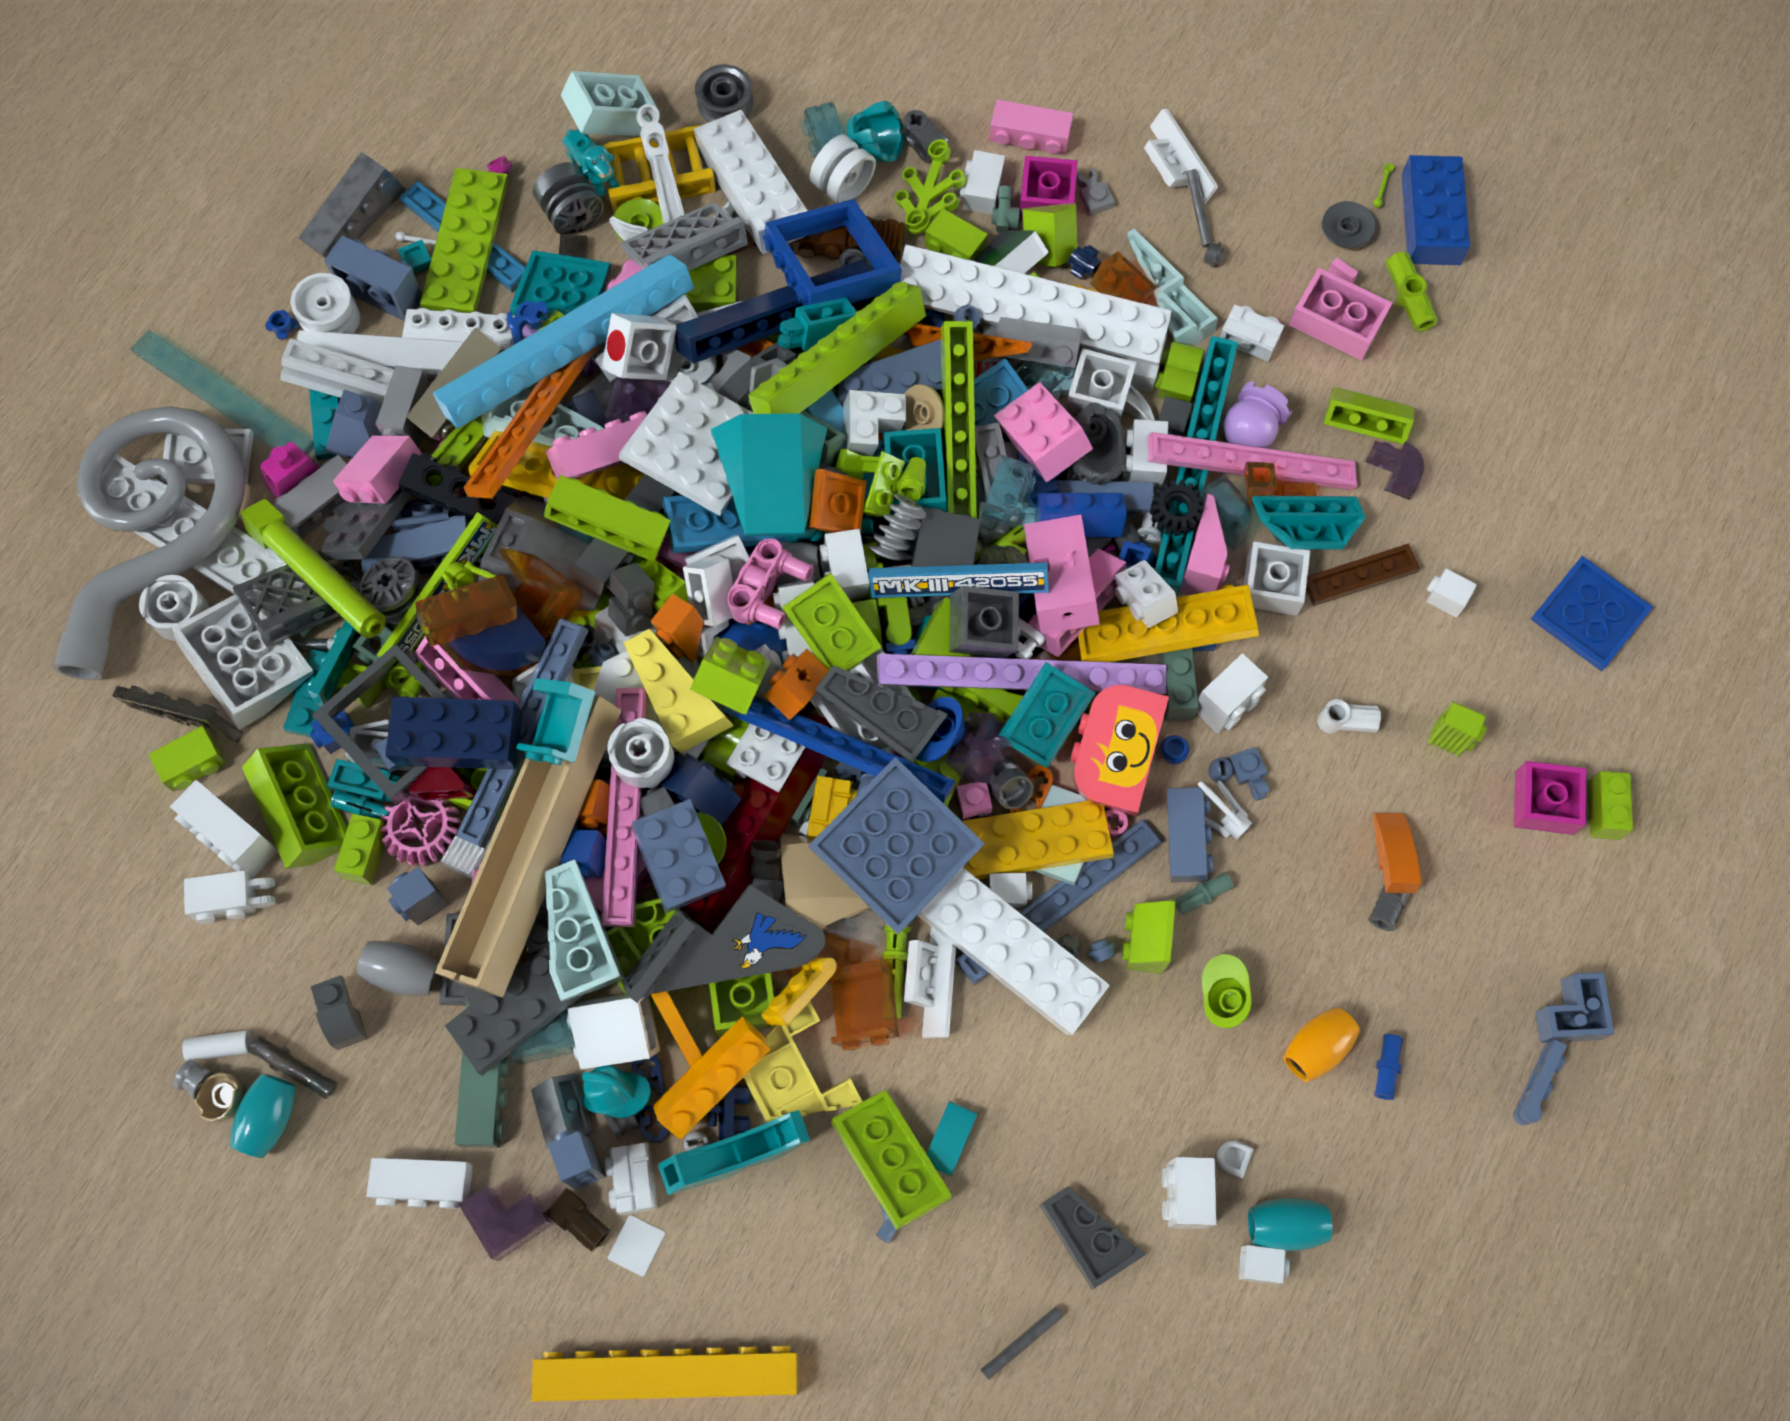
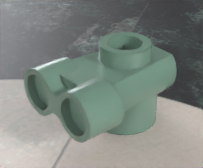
(1005, 216)

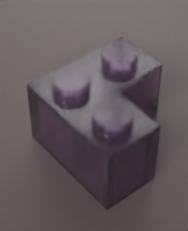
(502, 1229)

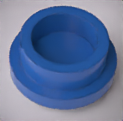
(1174, 749)

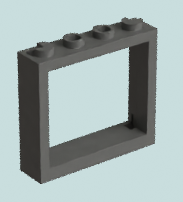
(327, 712)

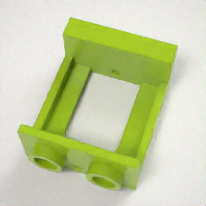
(884, 484)

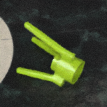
(460, 575)

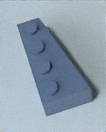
(897, 372)
(420, 545)

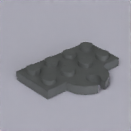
(359, 527)
(499, 1025)

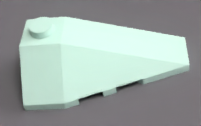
(578, 942)

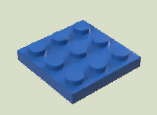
(1591, 613)

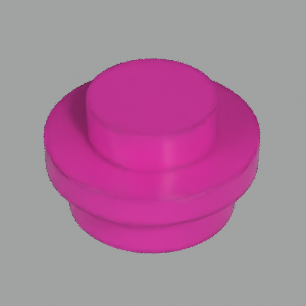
(500, 165)

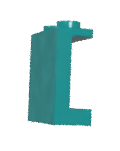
(560, 722)

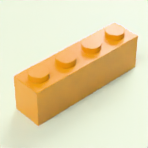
(711, 1078)

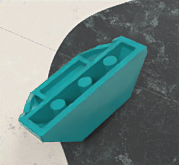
(1310, 520)

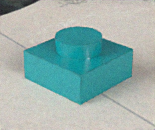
(416, 256)

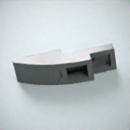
(738, 385)

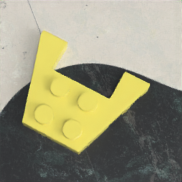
(784, 1081)

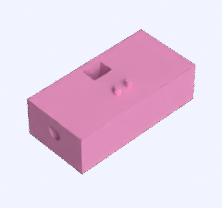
(1071, 589)

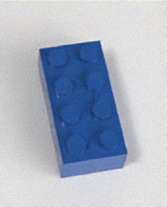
(1435, 210)

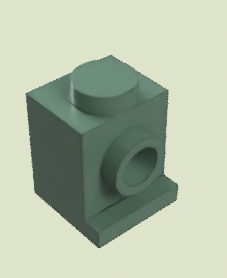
(364, 647)

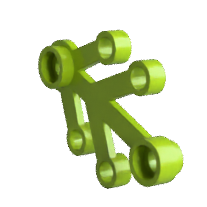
(919, 218)

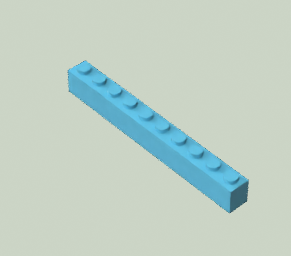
(560, 341)

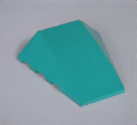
(771, 469)

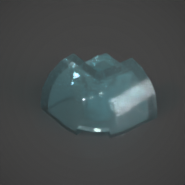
(1232, 510)

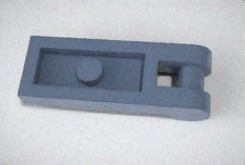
(1539, 1083)

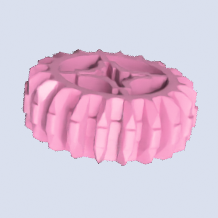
(409, 831)

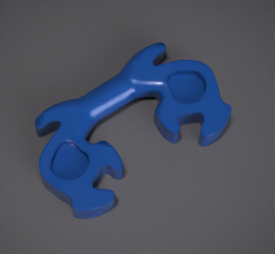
(526, 313)

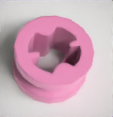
(1122, 820)

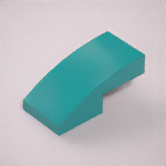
(951, 1137)

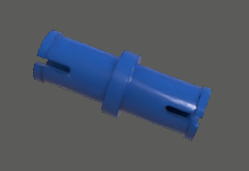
(1388, 1067)

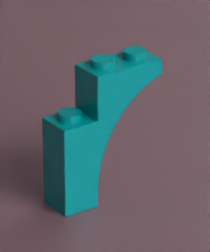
(733, 1154)

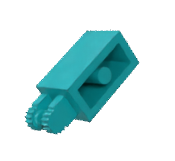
(814, 323)

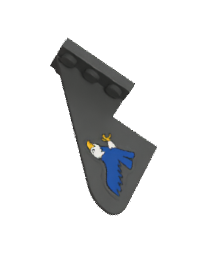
(749, 941)

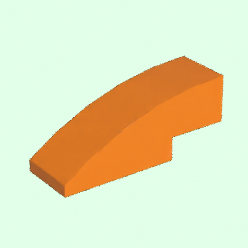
(1396, 853)

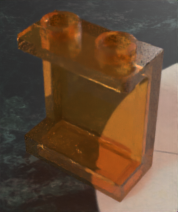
(864, 1005)

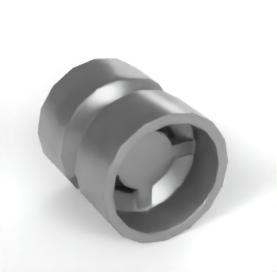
(1010, 784)

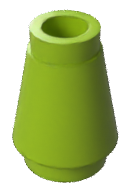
(913, 479)

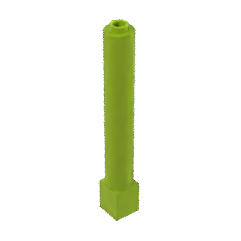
(270, 530)

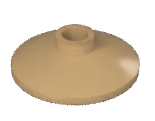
(923, 408)

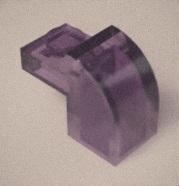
(1404, 464)

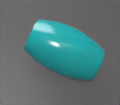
(262, 1115)
(1290, 1224)

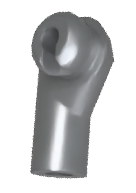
(989, 536)

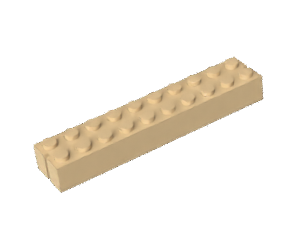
(513, 870)

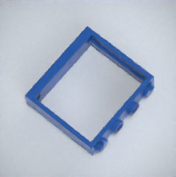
(818, 220)

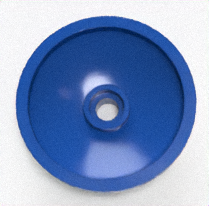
(754, 636)

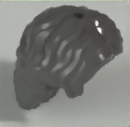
(1106, 437)

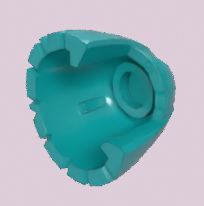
(878, 131)

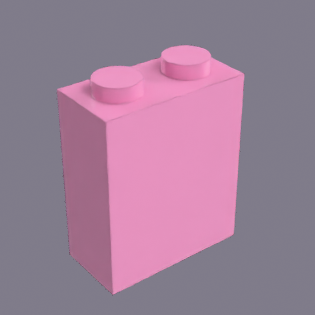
(376, 469)

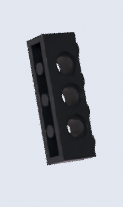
(423, 466)

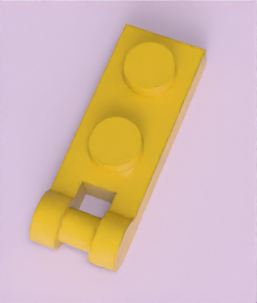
(799, 991)

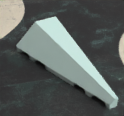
(1189, 318)

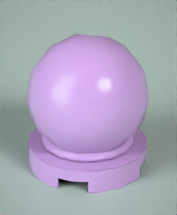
(1256, 416)

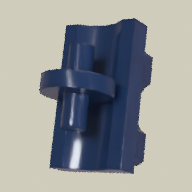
(728, 1123)

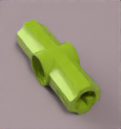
(1416, 302)

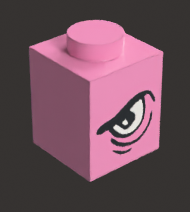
(973, 801)

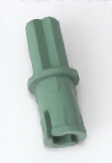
(1203, 893)

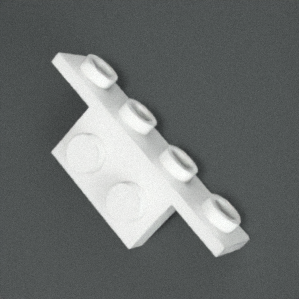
(1175, 155)
(931, 982)

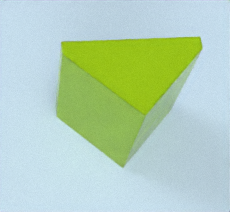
(1056, 228)

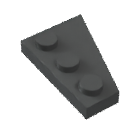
(1091, 1241)

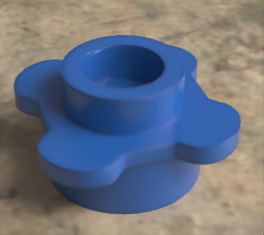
(278, 318)

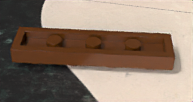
(1361, 574)

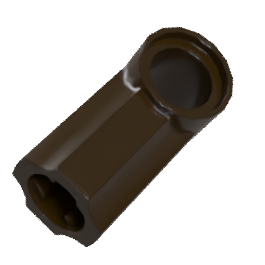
(572, 1215)

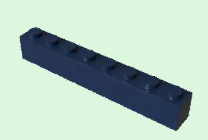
(749, 319)

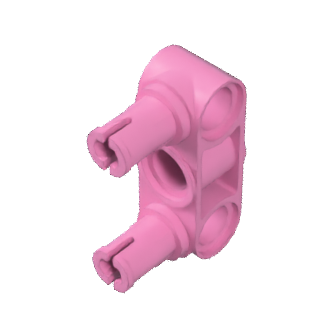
(758, 580)

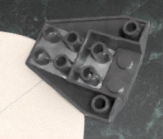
(528, 531)

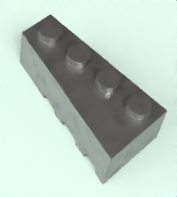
(352, 205)

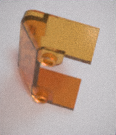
(542, 597)

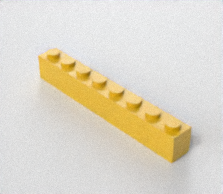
(665, 1376)

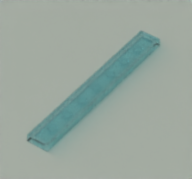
(218, 393)

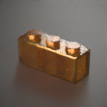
(466, 610)

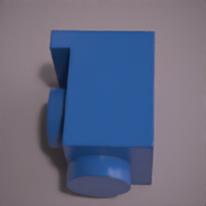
(323, 738)

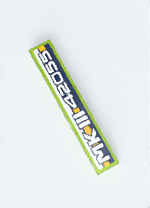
(467, 548)

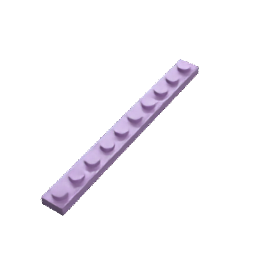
(1011, 673)

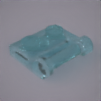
(1035, 372)

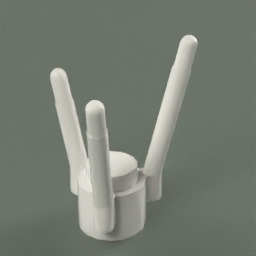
(1235, 820)

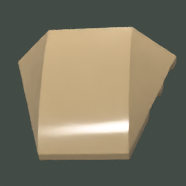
(813, 887)

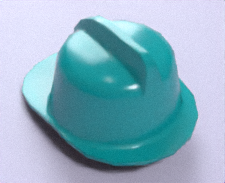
(615, 1091)

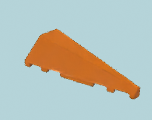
(983, 345)

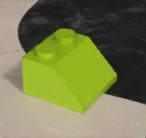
(1149, 936)

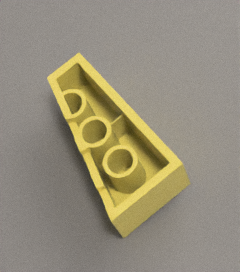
(682, 712)

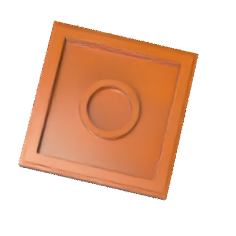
(836, 502)

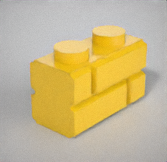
(828, 801)

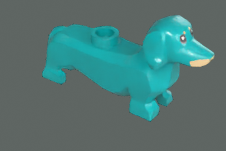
(591, 158)

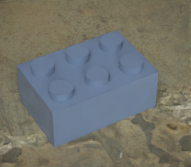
(375, 277)
(678, 856)

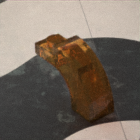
(1262, 481)

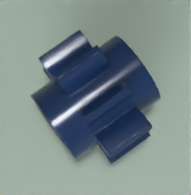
(1084, 262)

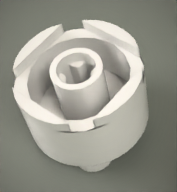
(170, 603)
(634, 738)

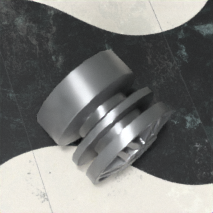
(568, 198)
(392, 587)

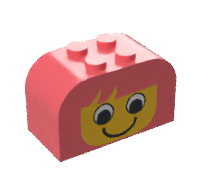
(1118, 747)

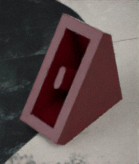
(442, 784)

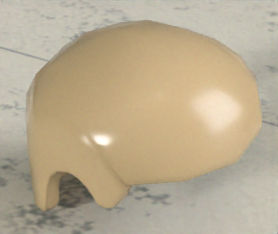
(219, 1097)

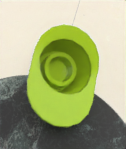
(1226, 991)

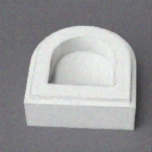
(1234, 1158)

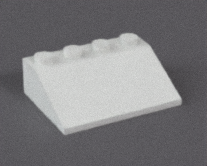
(237, 664)

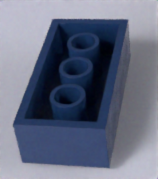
(454, 733)

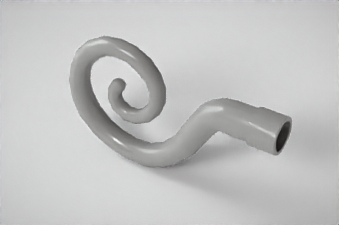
(85, 642)

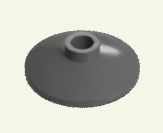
(1352, 217)

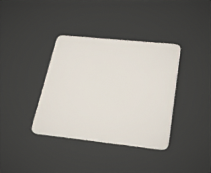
(636, 1245)

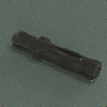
(298, 1070)

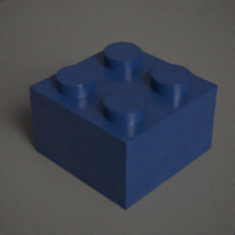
(697, 782)

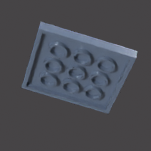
(896, 845)

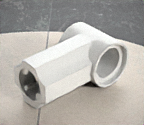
(1351, 717)

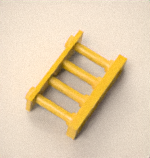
(688, 184)

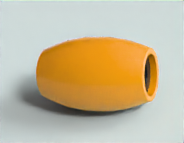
(1321, 1044)

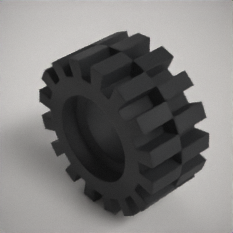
(1181, 493)

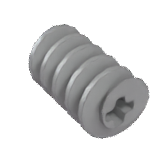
(899, 529)

